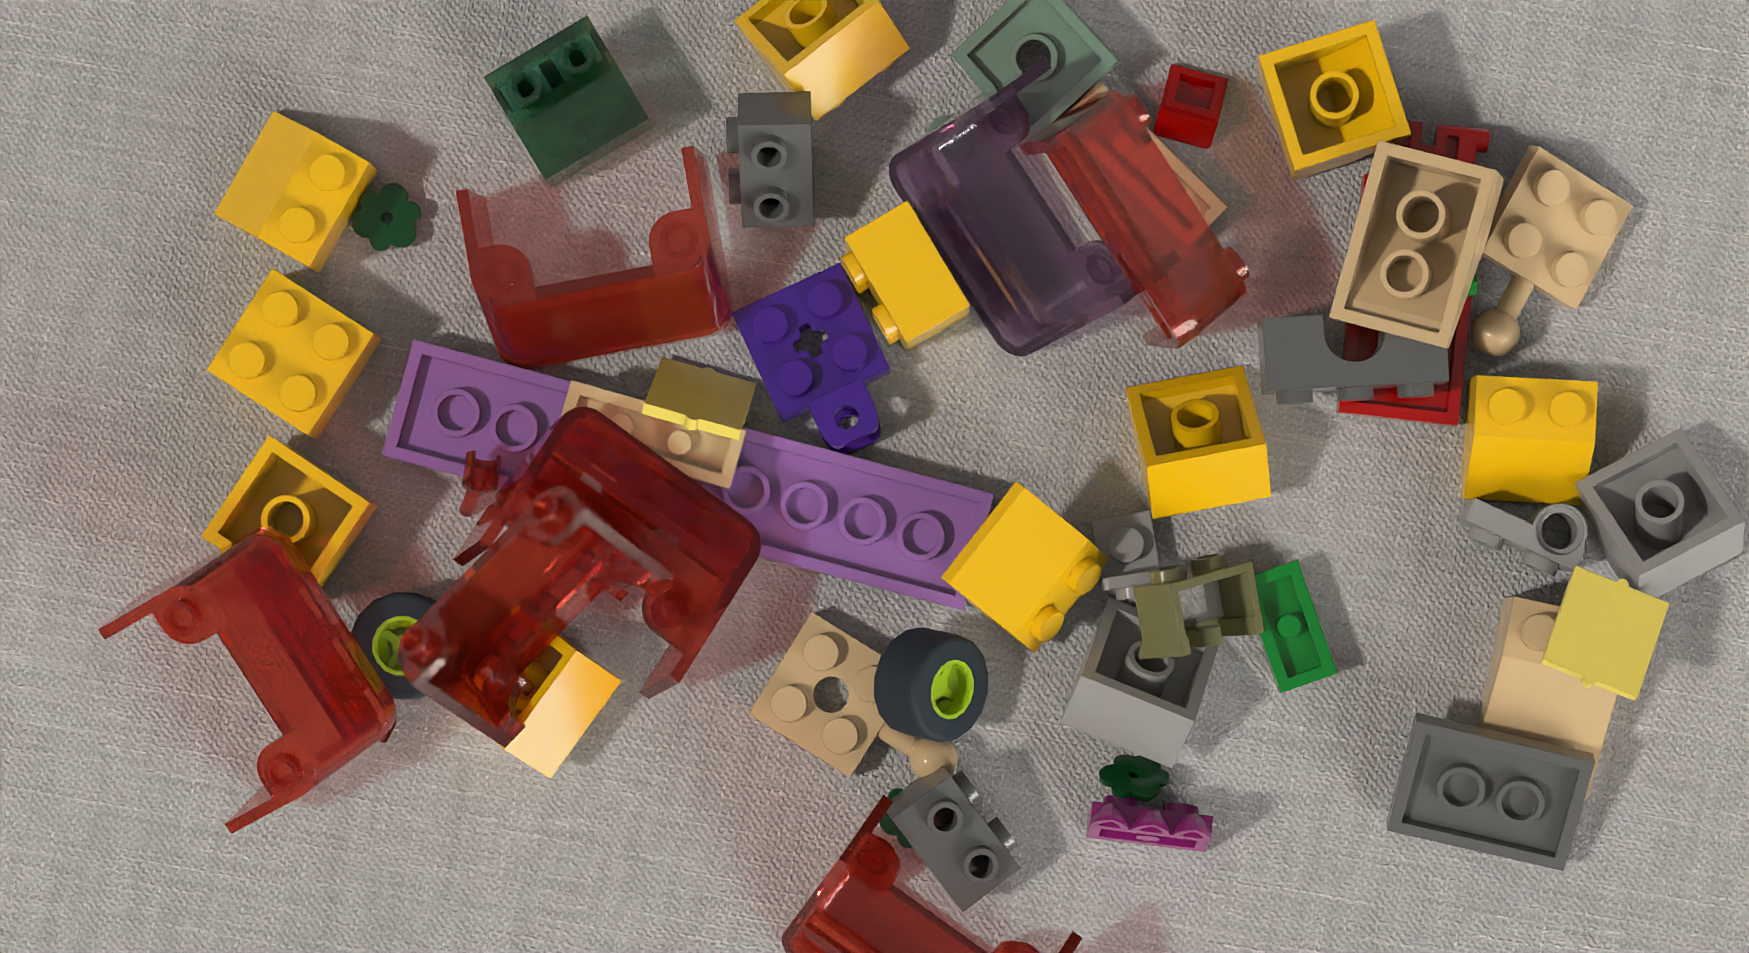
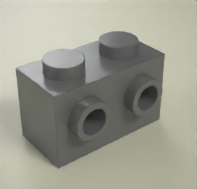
(774, 159)
(953, 837)

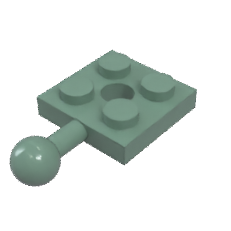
(1076, 64)

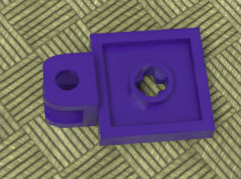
(826, 384)

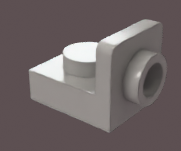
(1131, 551)

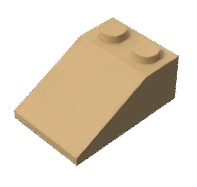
(1416, 244)
(1537, 699)

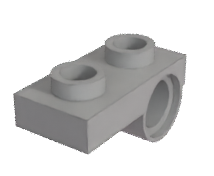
(1496, 527)

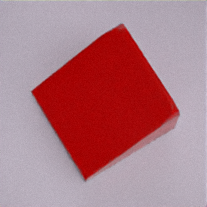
(1190, 106)

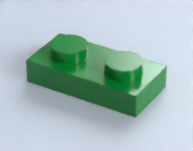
(1292, 630)

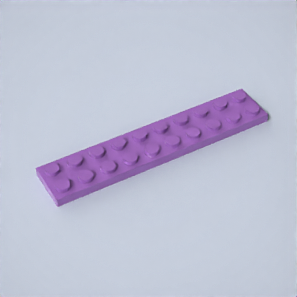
(804, 500)

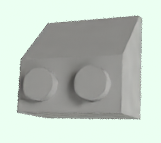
(1661, 515)
(1133, 700)

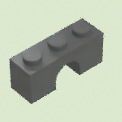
(1299, 362)

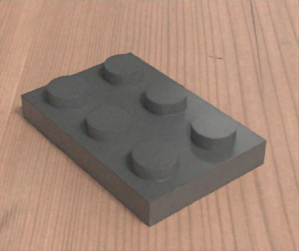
(1490, 791)

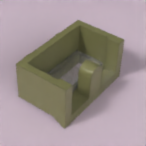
(1196, 606)

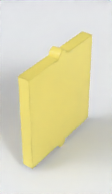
(699, 398)
(1605, 633)

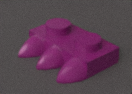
(1173, 827)

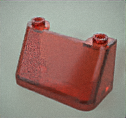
(518, 599)

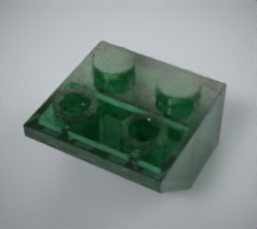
(568, 101)

